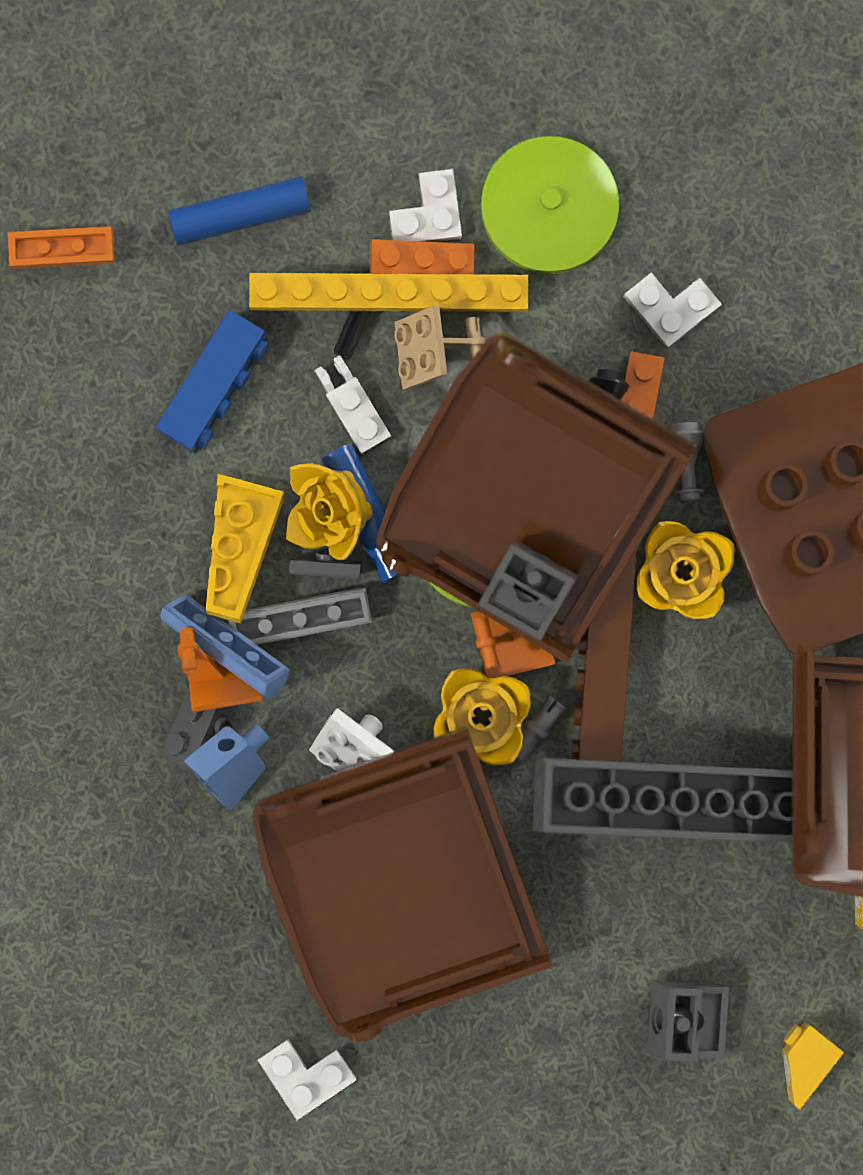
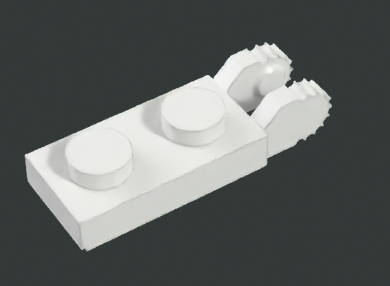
(354, 409)

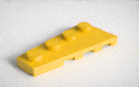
(242, 531)

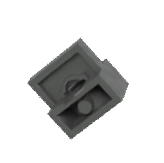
(535, 574)
(687, 1020)

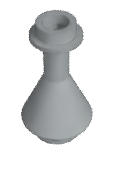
(691, 432)

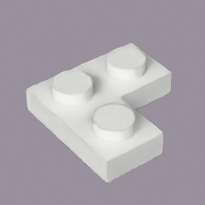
(437, 218)
(667, 316)
(303, 1086)

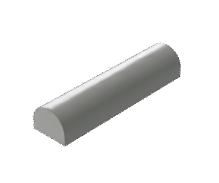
(305, 616)

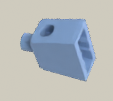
(229, 763)

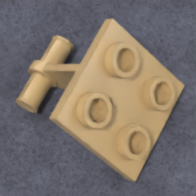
(423, 346)

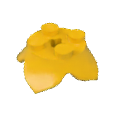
(329, 509)
(708, 556)
(502, 696)

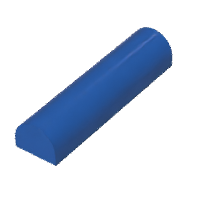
(239, 211)
(347, 459)

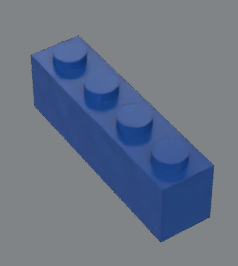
(212, 382)

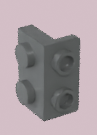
(193, 730)

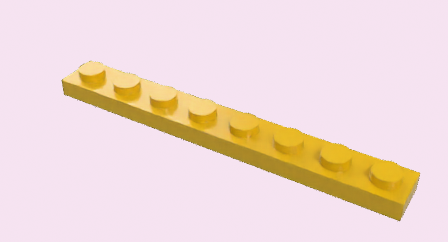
(388, 292)

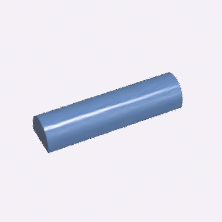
(227, 646)

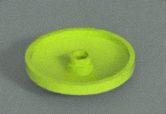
(549, 205)

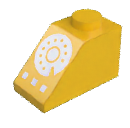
(807, 1061)

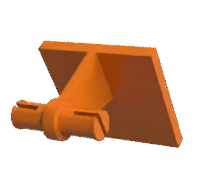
(505, 651)
(209, 681)

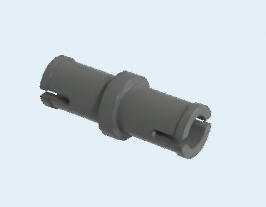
(538, 726)

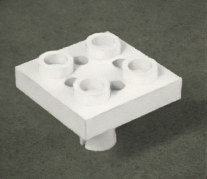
(347, 743)

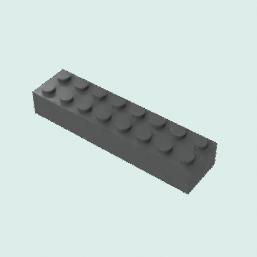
(662, 800)

